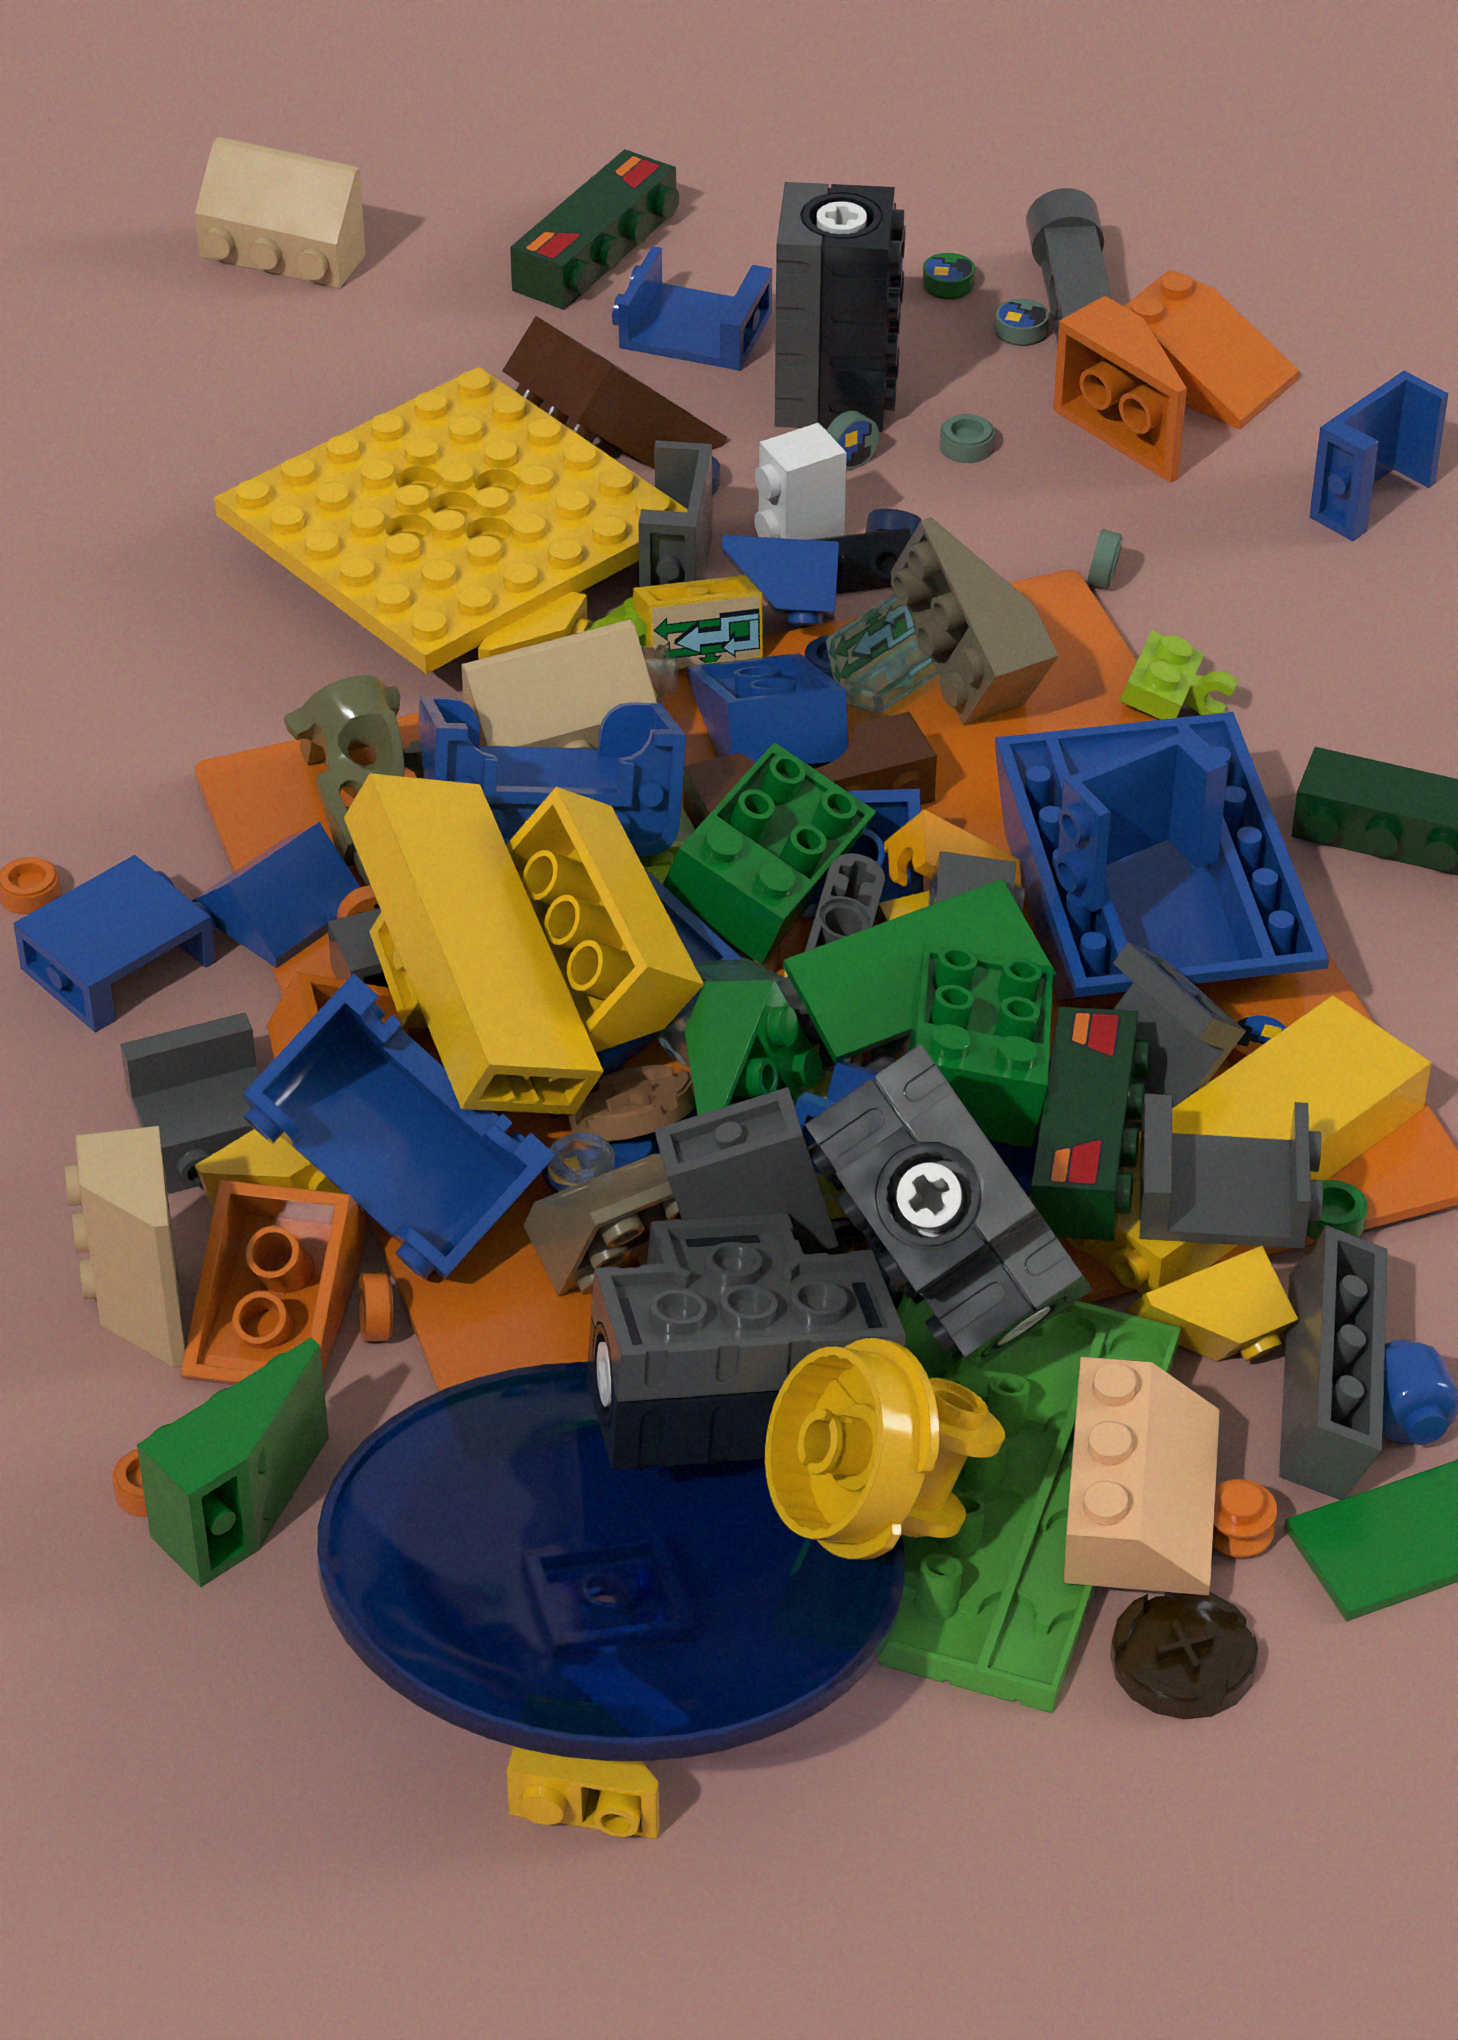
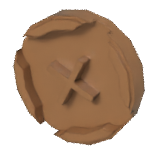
(635, 1102)

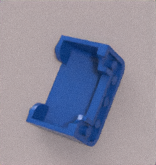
(632, 770)
(391, 1131)

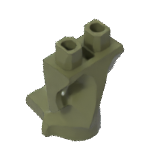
(344, 719)

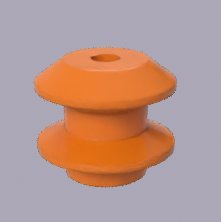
(1243, 1518)

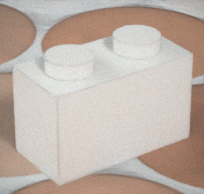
(801, 485)

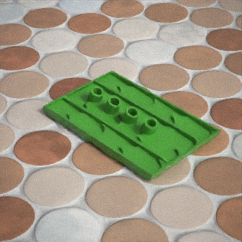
(994, 1596)

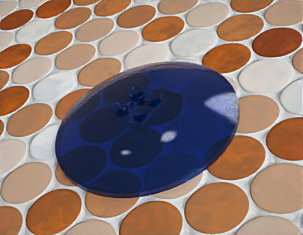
(492, 1520)

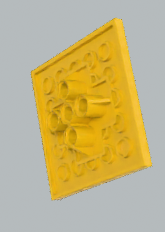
(447, 517)

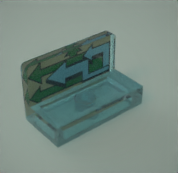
(879, 657)

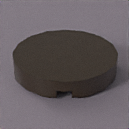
(1184, 1654)

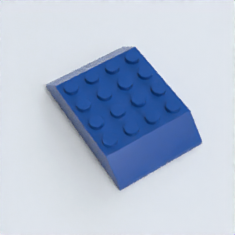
(1209, 922)

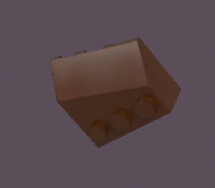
(599, 396)

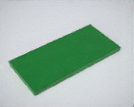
(867, 982)
(1384, 1541)

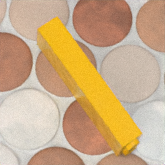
(472, 946)
(1356, 1091)

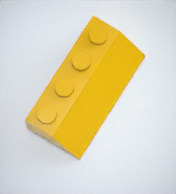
(602, 919)

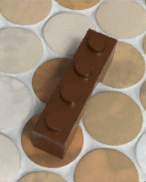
(881, 756)

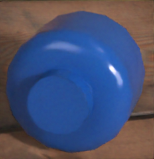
(1417, 1394)

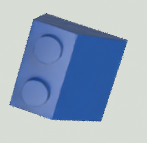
(792, 574)

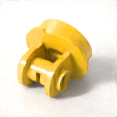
(872, 1448)

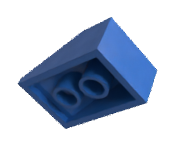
(771, 701)

